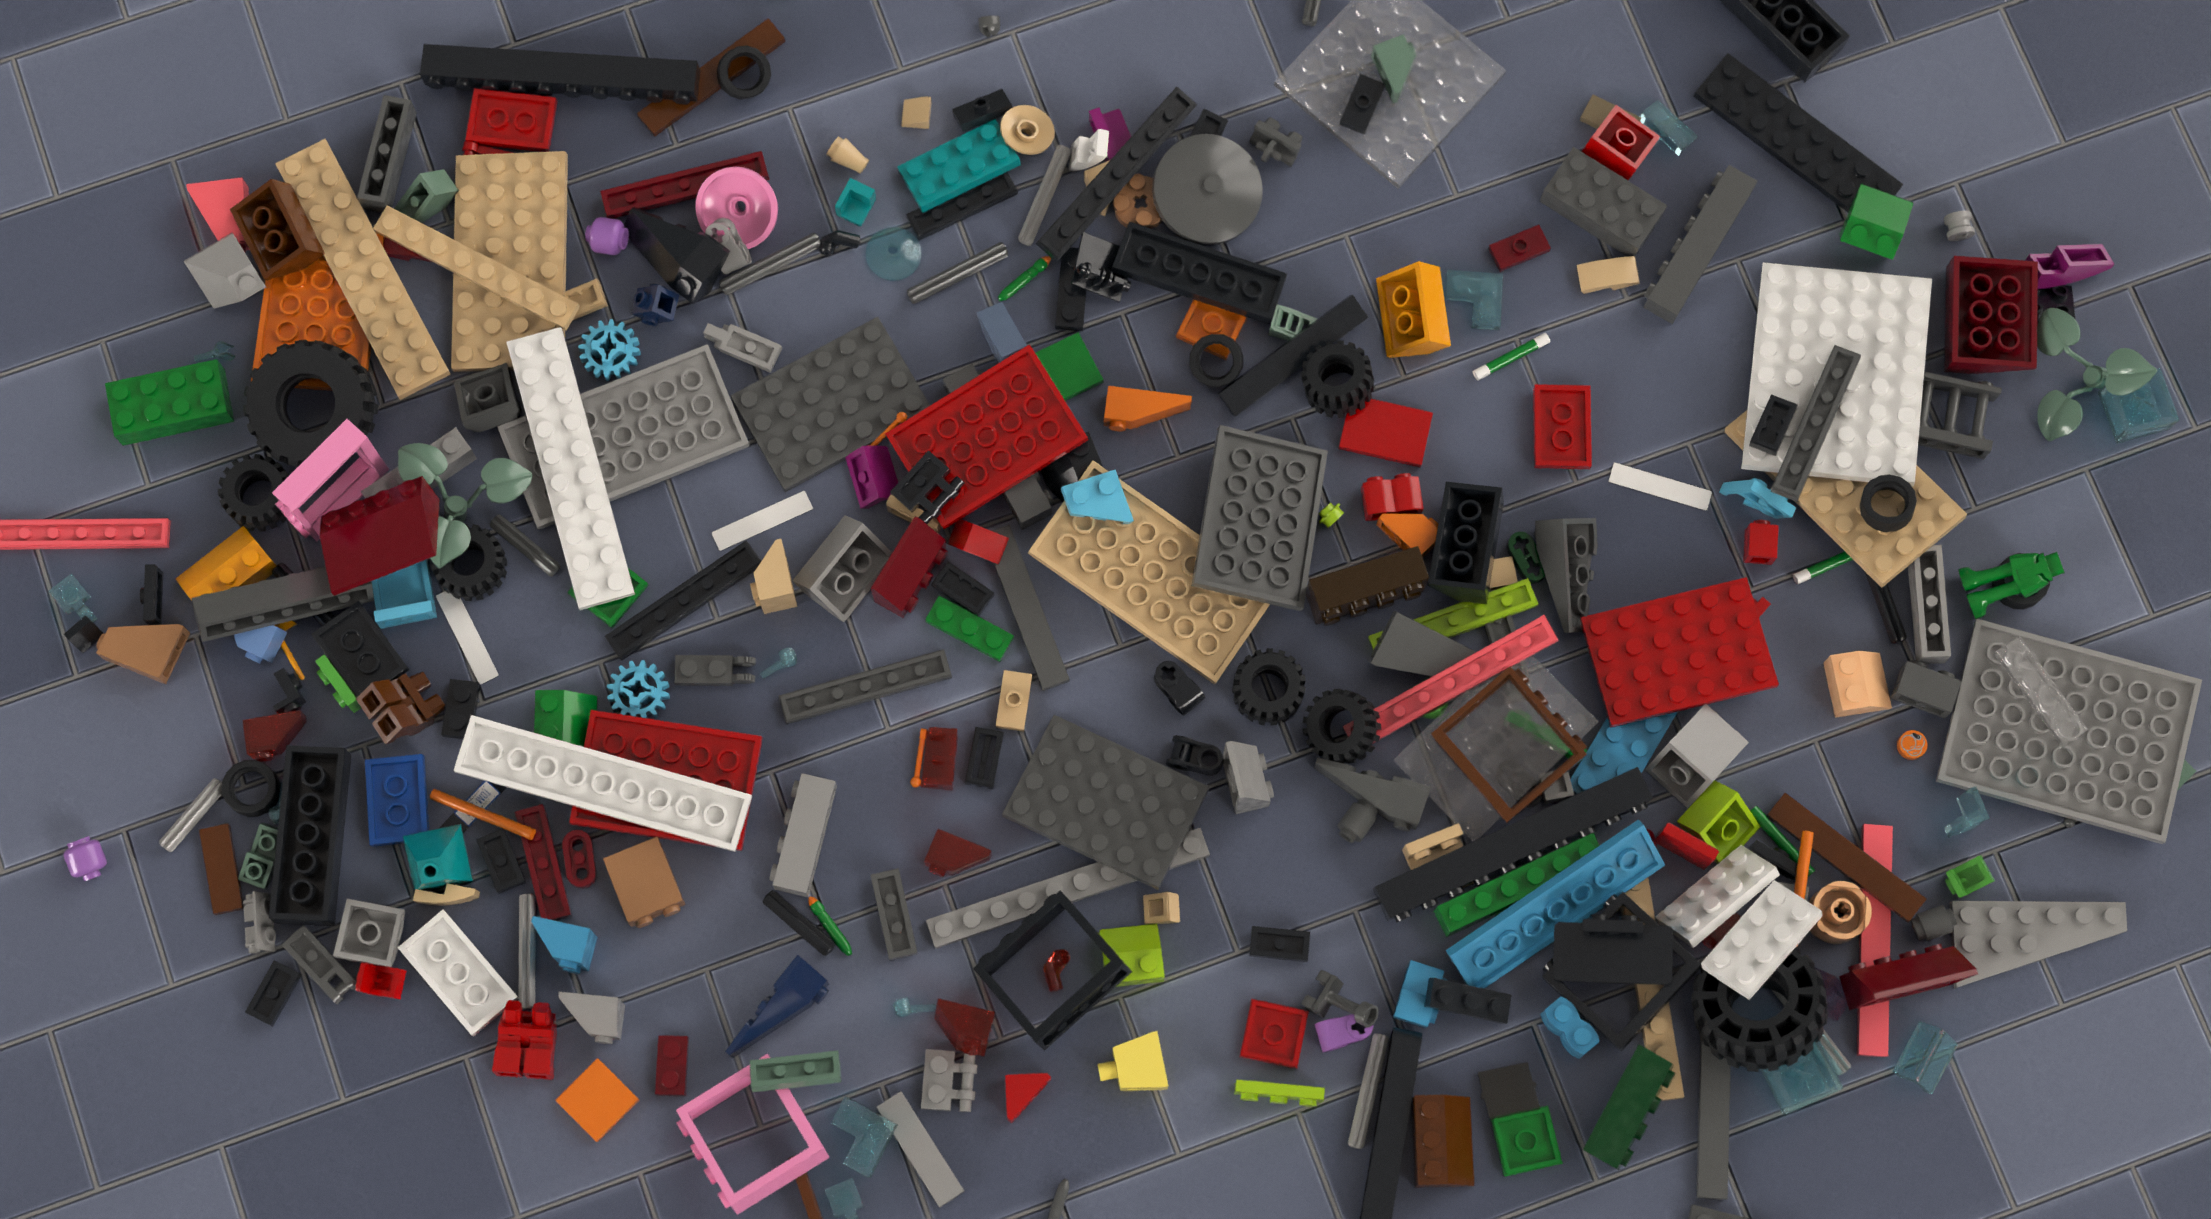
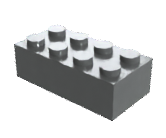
(1603, 203)

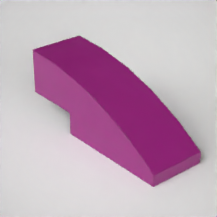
(2070, 264)

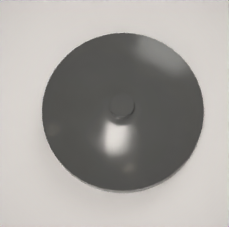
(1207, 189)

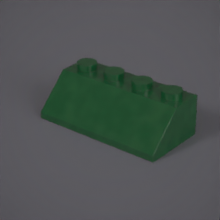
(1629, 1107)

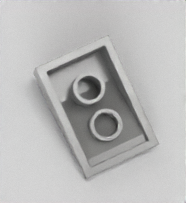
(1246, 777)

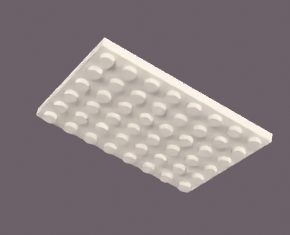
(1868, 313)

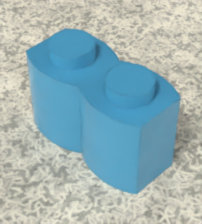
(1413, 994)
(1564, 1021)

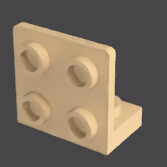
(1433, 847)

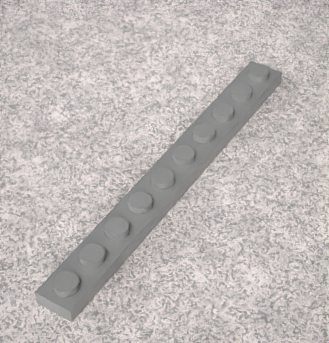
(1027, 900)

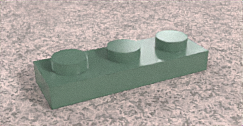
(795, 1071)

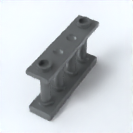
(1947, 437)

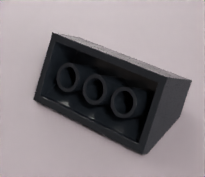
(1466, 541)

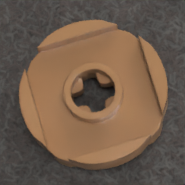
(1124, 203)

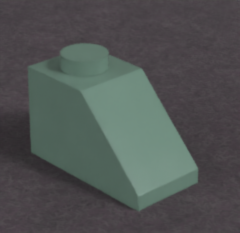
(1394, 63)
(427, 195)

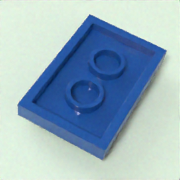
(396, 798)

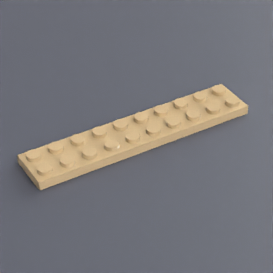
(364, 270)

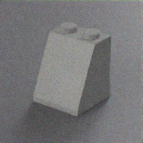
(1696, 755)

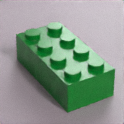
(169, 402)

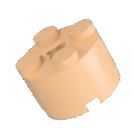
(1850, 902)

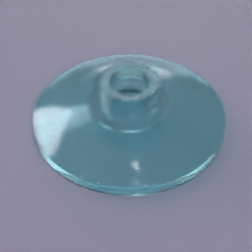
(897, 265)

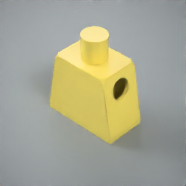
(1137, 1065)

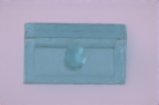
(1668, 126)

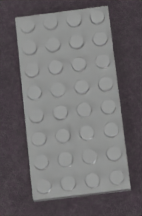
(644, 428)

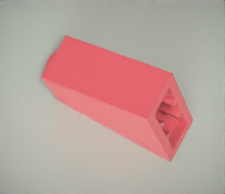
(215, 201)

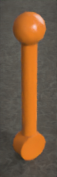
(900, 418)
(916, 781)

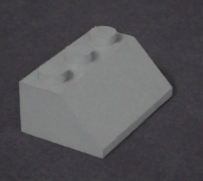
(843, 568)

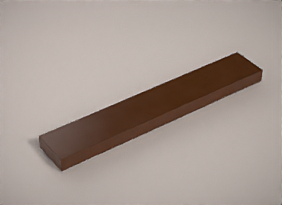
(665, 113)
(1848, 858)

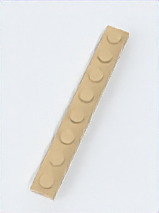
(476, 268)
(1659, 1032)

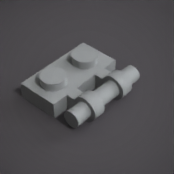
(938, 1081)

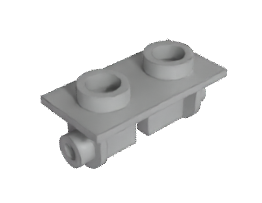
(262, 934)

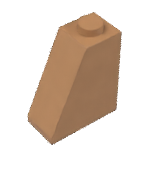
(144, 649)

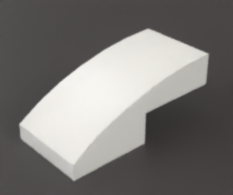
(1088, 151)

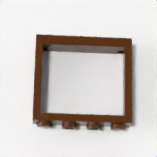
(1538, 703)

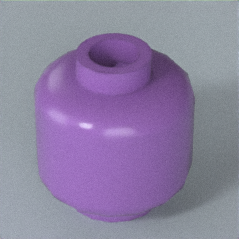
(607, 236)
(85, 858)

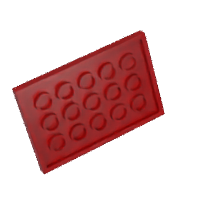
(991, 432)
(1678, 652)
(684, 749)

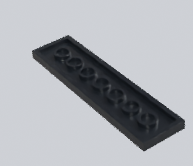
(1791, 134)

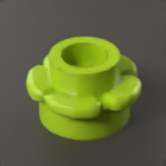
(1330, 514)

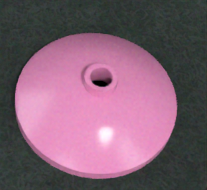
(720, 198)

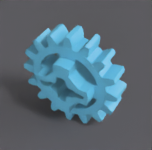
(620, 352)
(639, 680)

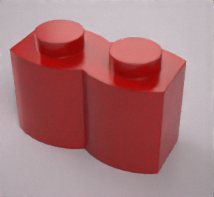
(1391, 496)

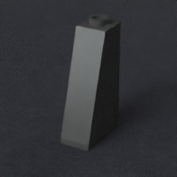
(1416, 648)

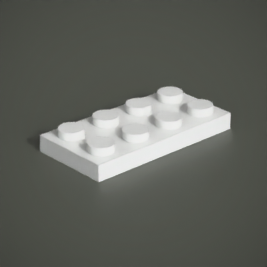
(1717, 895)
(1761, 939)
(457, 972)

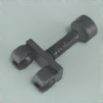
(1365, 1013)

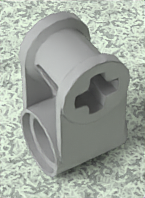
(739, 253)

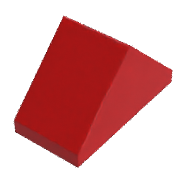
(978, 541)
(1022, 1090)

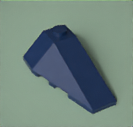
(794, 993)

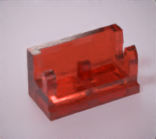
(940, 758)

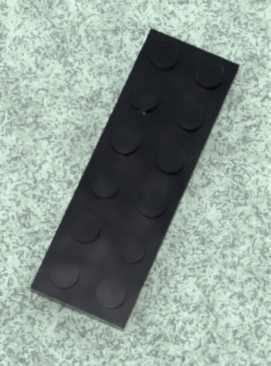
(1199, 272)

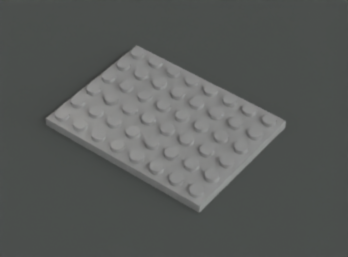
(2110, 777)

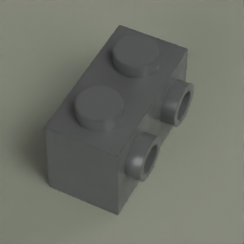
(1926, 688)

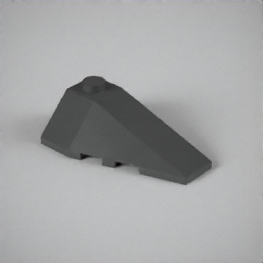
(1566, 556)
(1395, 799)

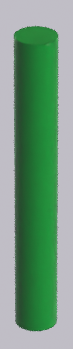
(1775, 834)

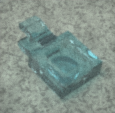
(72, 597)
(844, 1199)

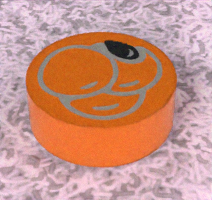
(1912, 745)

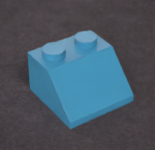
(567, 943)

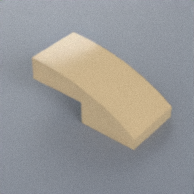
(1608, 273)
(453, 895)

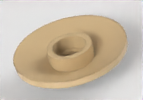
(1030, 121)

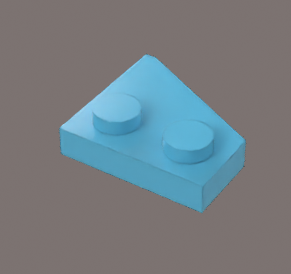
(1760, 497)
(1098, 498)

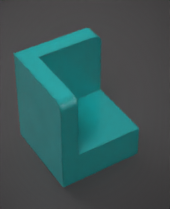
(855, 202)

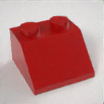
(1621, 143)

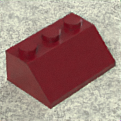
(909, 568)

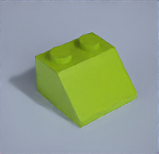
(1720, 819)
(1140, 951)

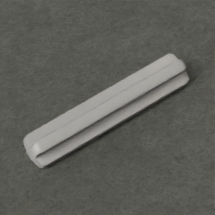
(192, 815)

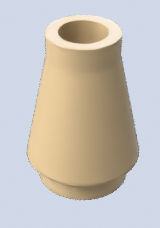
(847, 155)

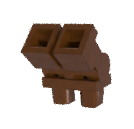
(400, 706)

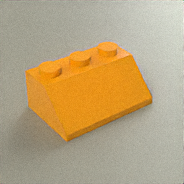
(1413, 310)
(230, 564)

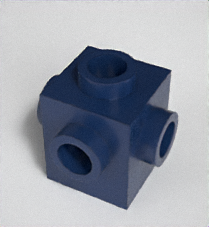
(655, 304)

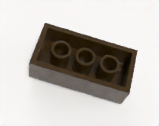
(1367, 586)

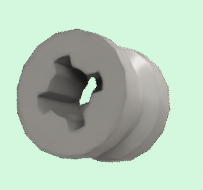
(1959, 225)

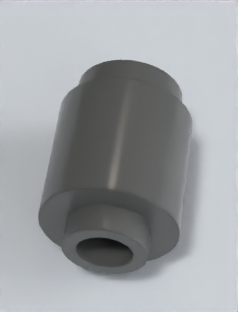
(1357, 821)
(1933, 923)

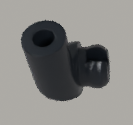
(838, 238)

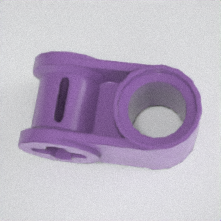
(1338, 1032)

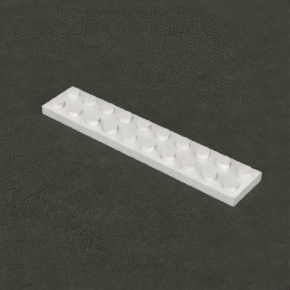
(570, 468)
(603, 783)

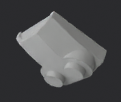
(369, 933)

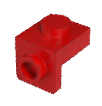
(380, 980)

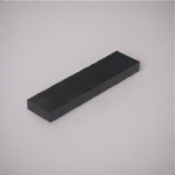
(962, 206)

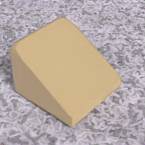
(917, 112)
(1161, 908)

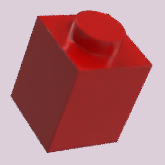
(1761, 542)

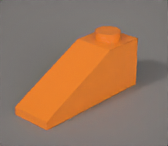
(1135, 407)

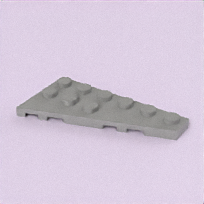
(2018, 933)

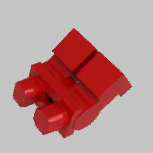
(530, 1030)

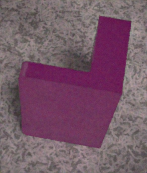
(1115, 124)
(871, 474)

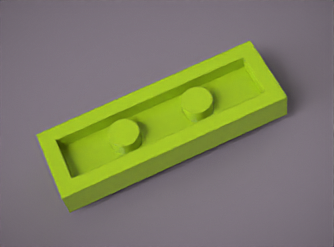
(1279, 1093)

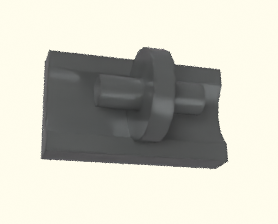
(1274, 143)

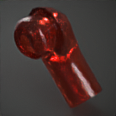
(1053, 968)

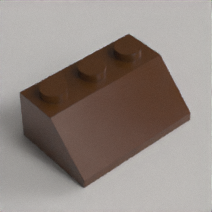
(277, 230)
(1442, 1141)

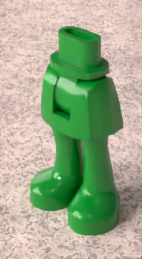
(2029, 573)

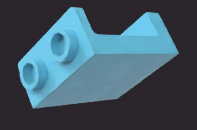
(404, 596)

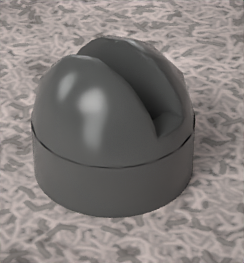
(989, 25)

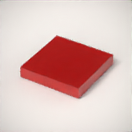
(1686, 846)
(1274, 1034)

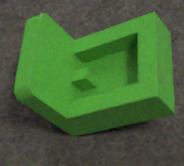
(1968, 877)

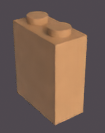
(644, 882)

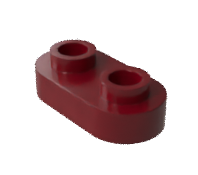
(580, 859)

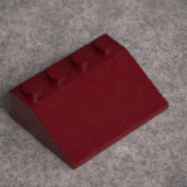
(1990, 315)
(380, 534)

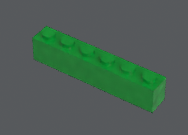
(1509, 888)

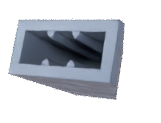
(1000, 331)

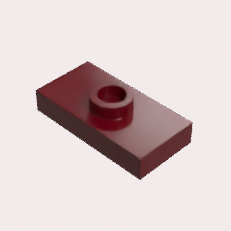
(1519, 248)

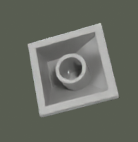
(225, 272)
(598, 1015)

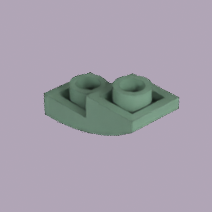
(259, 862)

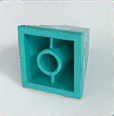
(438, 858)

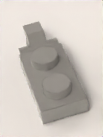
(744, 345)

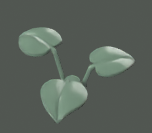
(2123, 375)
(503, 483)

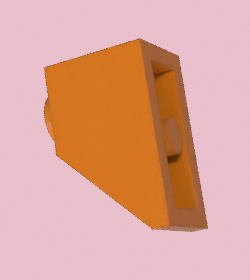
(1410, 530)

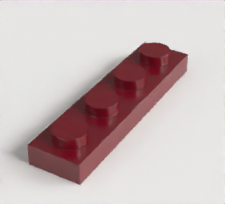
(544, 865)

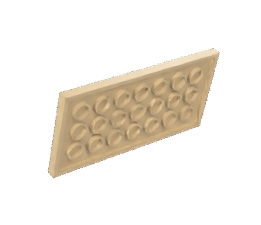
(517, 216)
(1879, 553)
(1146, 580)

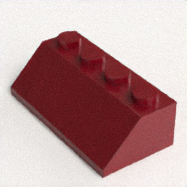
(1904, 976)

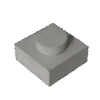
(1559, 790)

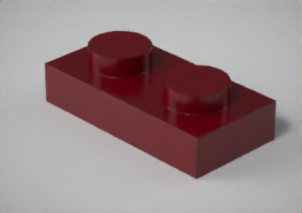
(671, 1065)

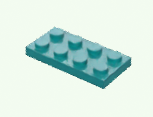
(958, 166)

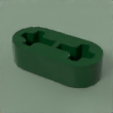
(1520, 560)

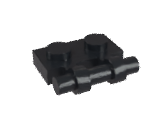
(921, 481)

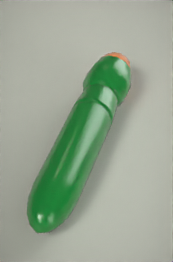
(1039, 266)
(834, 932)

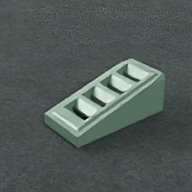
(1291, 315)

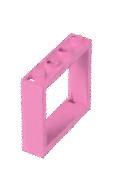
(319, 468)
(772, 1180)

